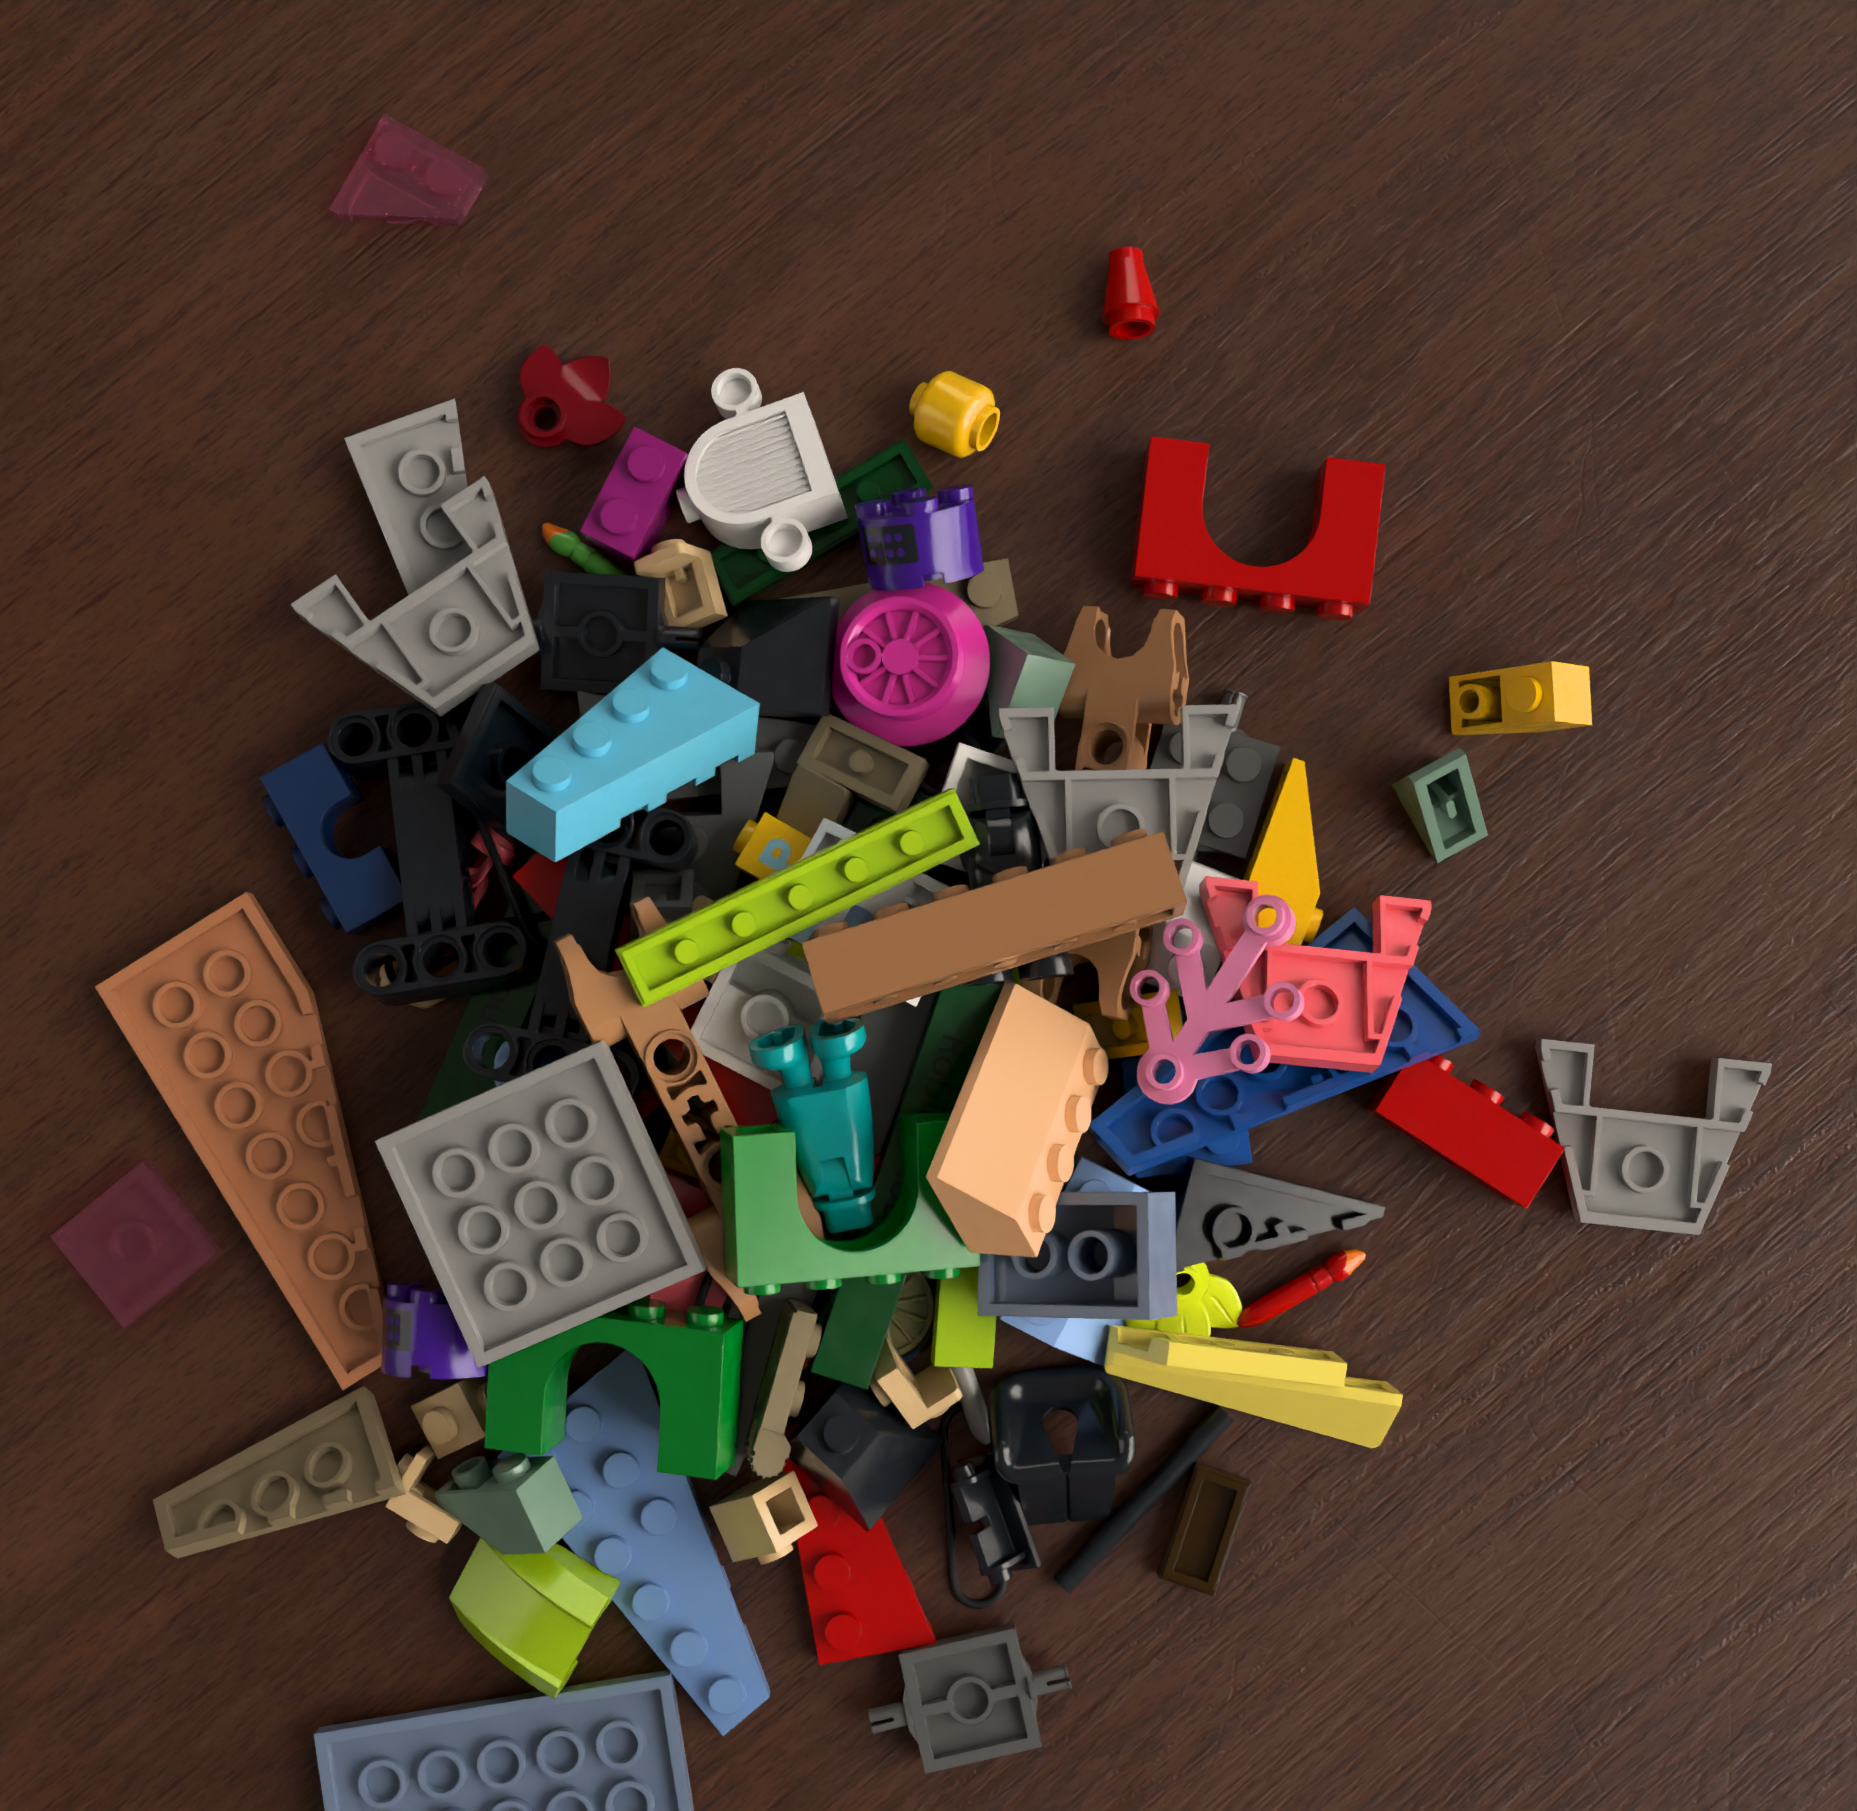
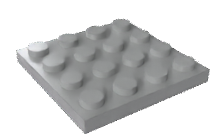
(541, 1203)

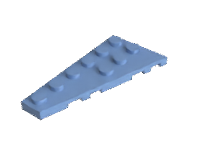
(655, 1541)

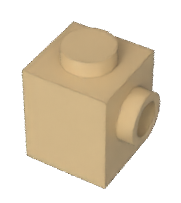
(764, 1518)

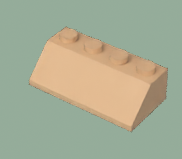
(1017, 1124)

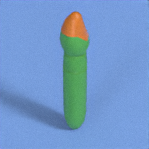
(569, 545)

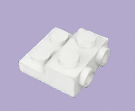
(753, 999)

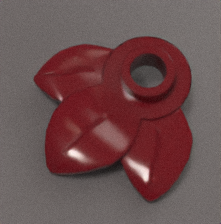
(573, 394)

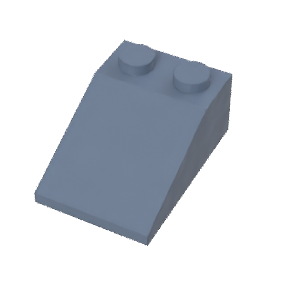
(1099, 1261)

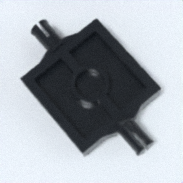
(602, 629)

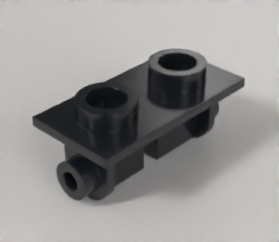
(1004, 1537)

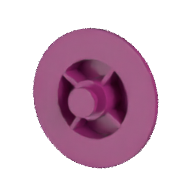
(910, 664)

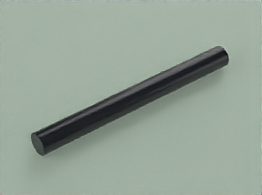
(1143, 1499)

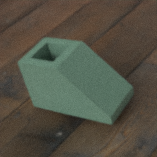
(512, 1502)

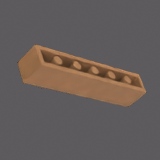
(994, 926)

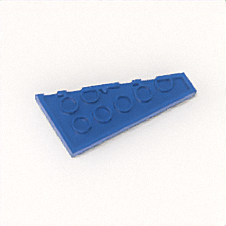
(1147, 1133)

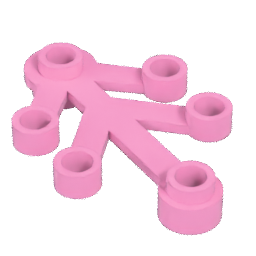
(1210, 1008)

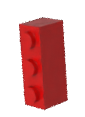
(1468, 1128)

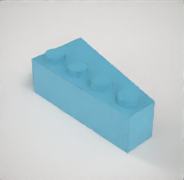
(627, 753)

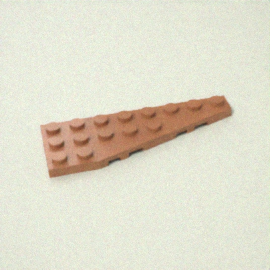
(251, 1082)

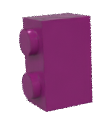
(636, 498)

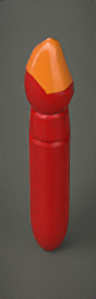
(1335, 1269)

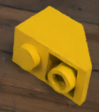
(1521, 699)

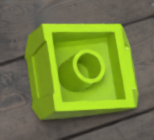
(532, 1609)

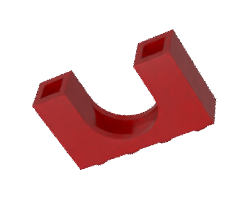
(1179, 556)

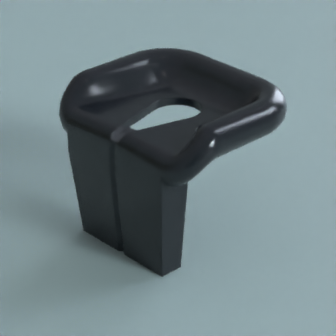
(1063, 1485)

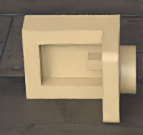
(690, 585)
(915, 1396)
(454, 1415)
(419, 1505)

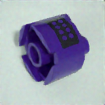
(920, 537)
(424, 1334)

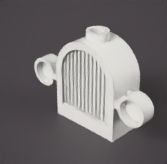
(761, 474)

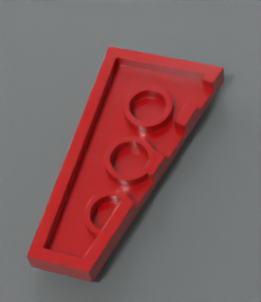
(855, 1583)

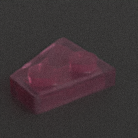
(408, 180)

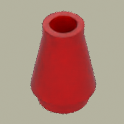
(1129, 298)

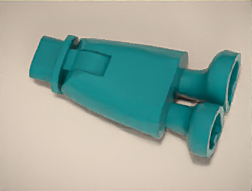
(829, 1120)

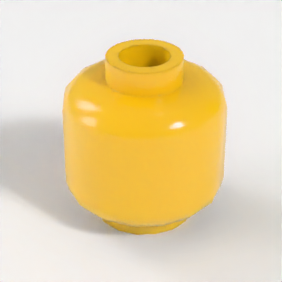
(954, 414)

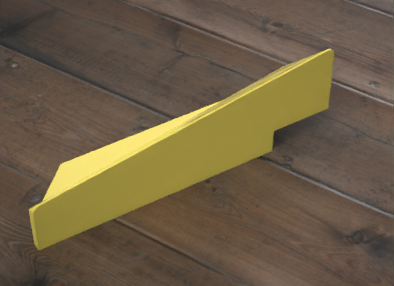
(1258, 1378)

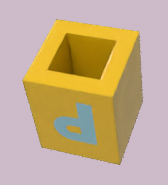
(768, 846)

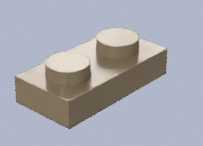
(864, 764)

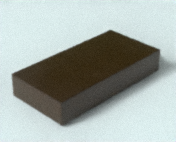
(1204, 1528)

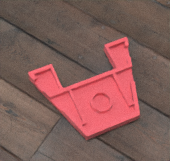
(1346, 993)

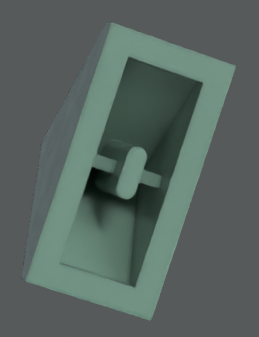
(1023, 673)
(1443, 805)

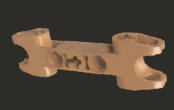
(1119, 704)
(613, 1013)

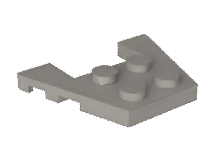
(450, 631)
(1098, 805)
(1639, 1164)

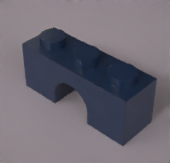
(309, 800)

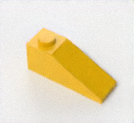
(1286, 855)

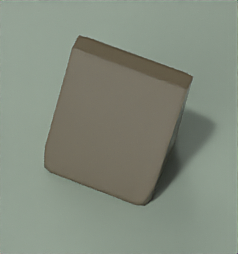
(811, 799)

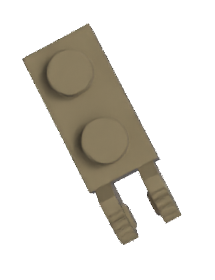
(780, 1388)

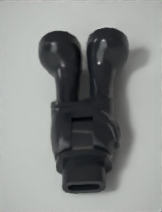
(1006, 841)

